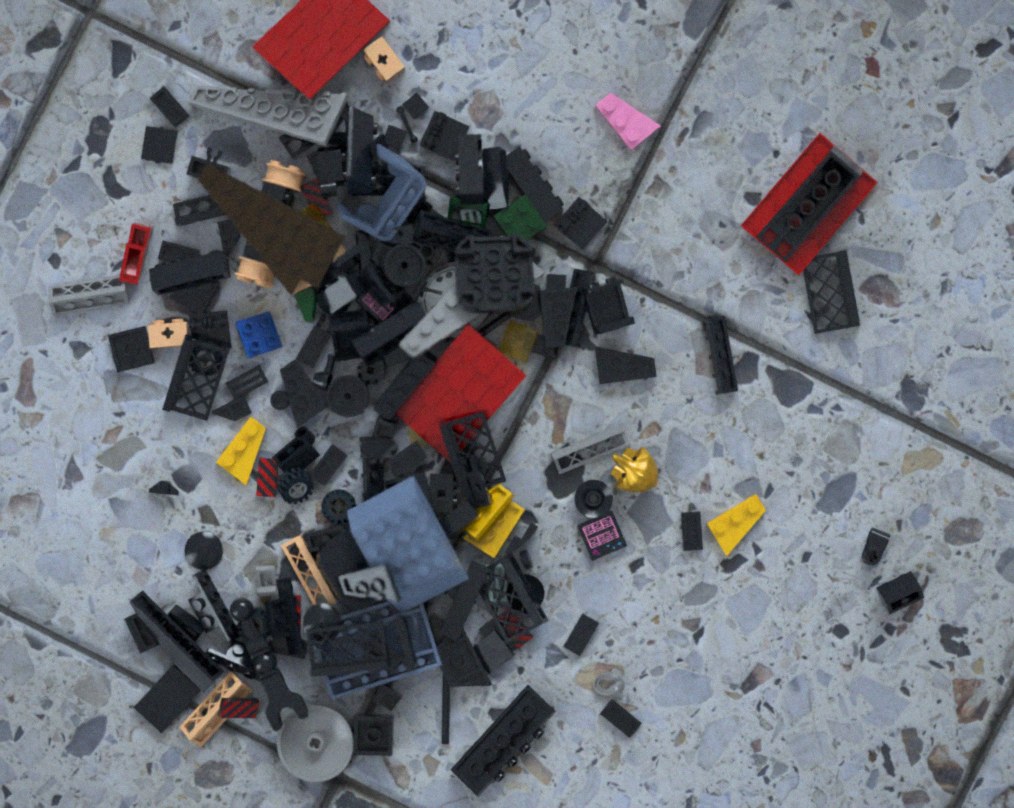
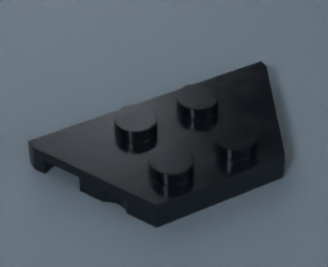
(461, 663)

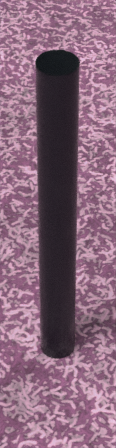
(445, 711)

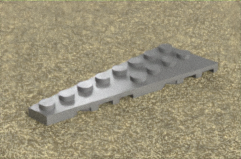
(276, 109)
(442, 321)

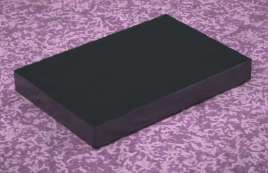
(167, 698)

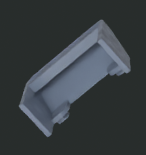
(394, 204)

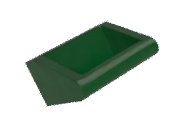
(455, 201)
(307, 304)

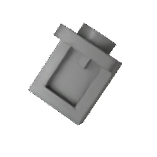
(266, 580)

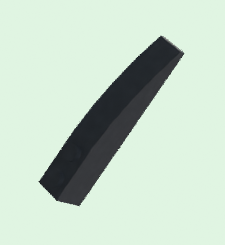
(176, 643)

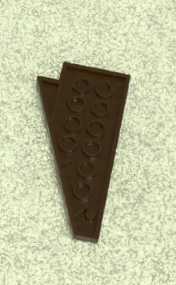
(282, 237)

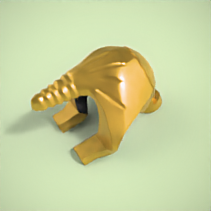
(639, 471)

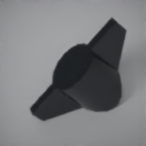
(164, 487)

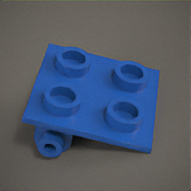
(258, 334)

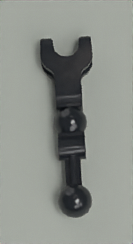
(266, 665)

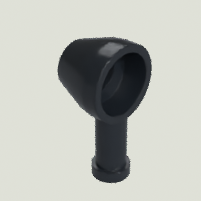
(324, 379)

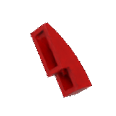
(135, 253)

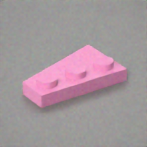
(626, 121)

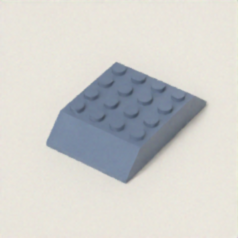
(405, 533)
(421, 635)

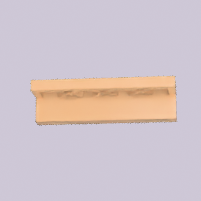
(316, 573)
(208, 725)

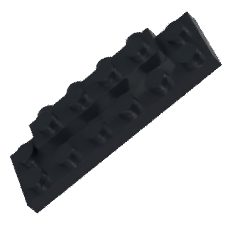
(504, 741)

